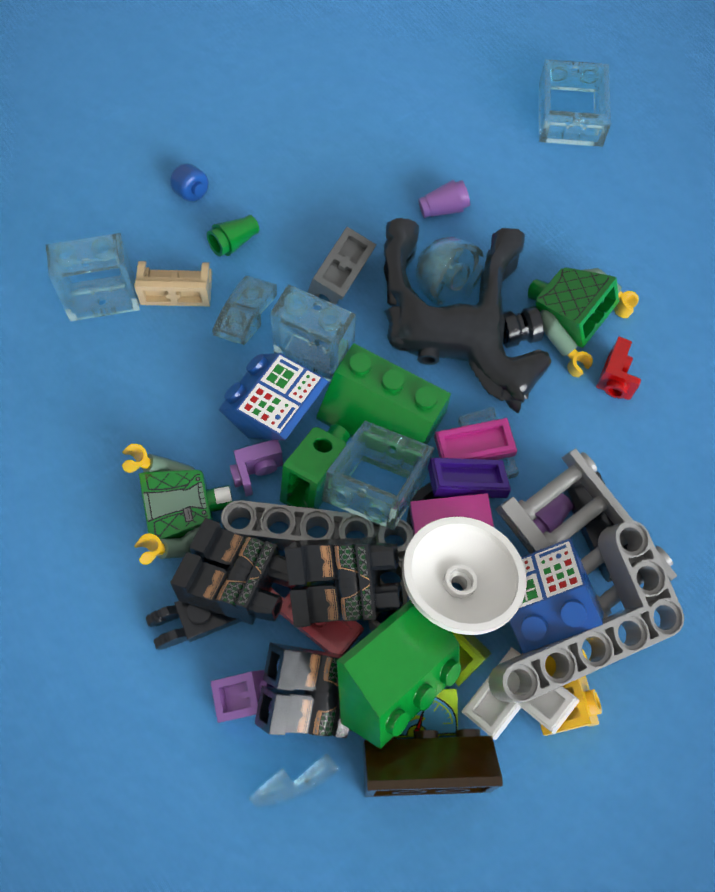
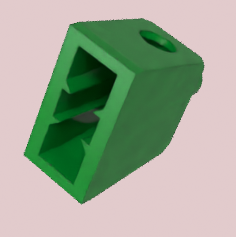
(307, 466)

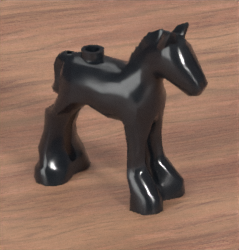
(460, 329)

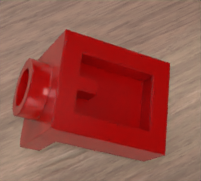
(614, 375)

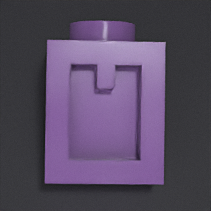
(255, 459)
(237, 695)

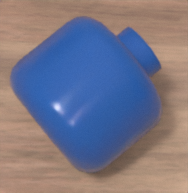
(189, 182)

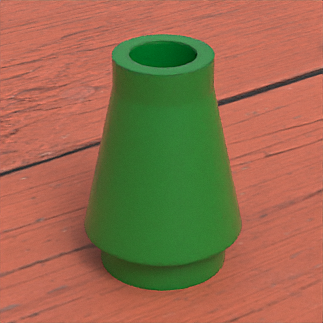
(231, 235)

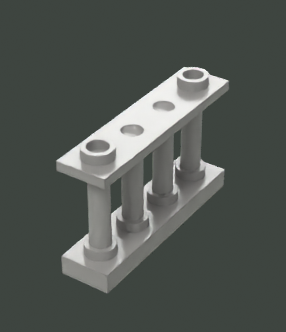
(520, 518)

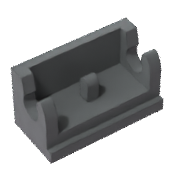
(341, 266)

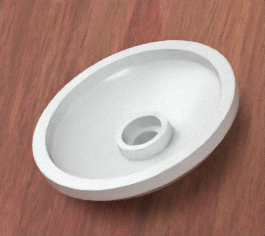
(478, 560)

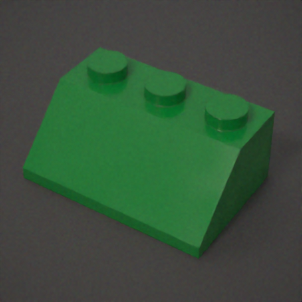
(384, 395)
(395, 674)

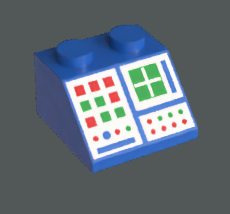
(271, 397)
(556, 598)

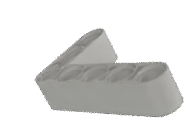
(302, 519)
(604, 640)

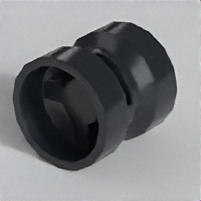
(522, 327)

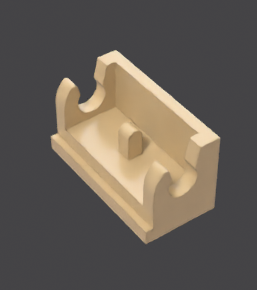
(173, 286)

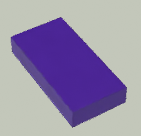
(468, 477)

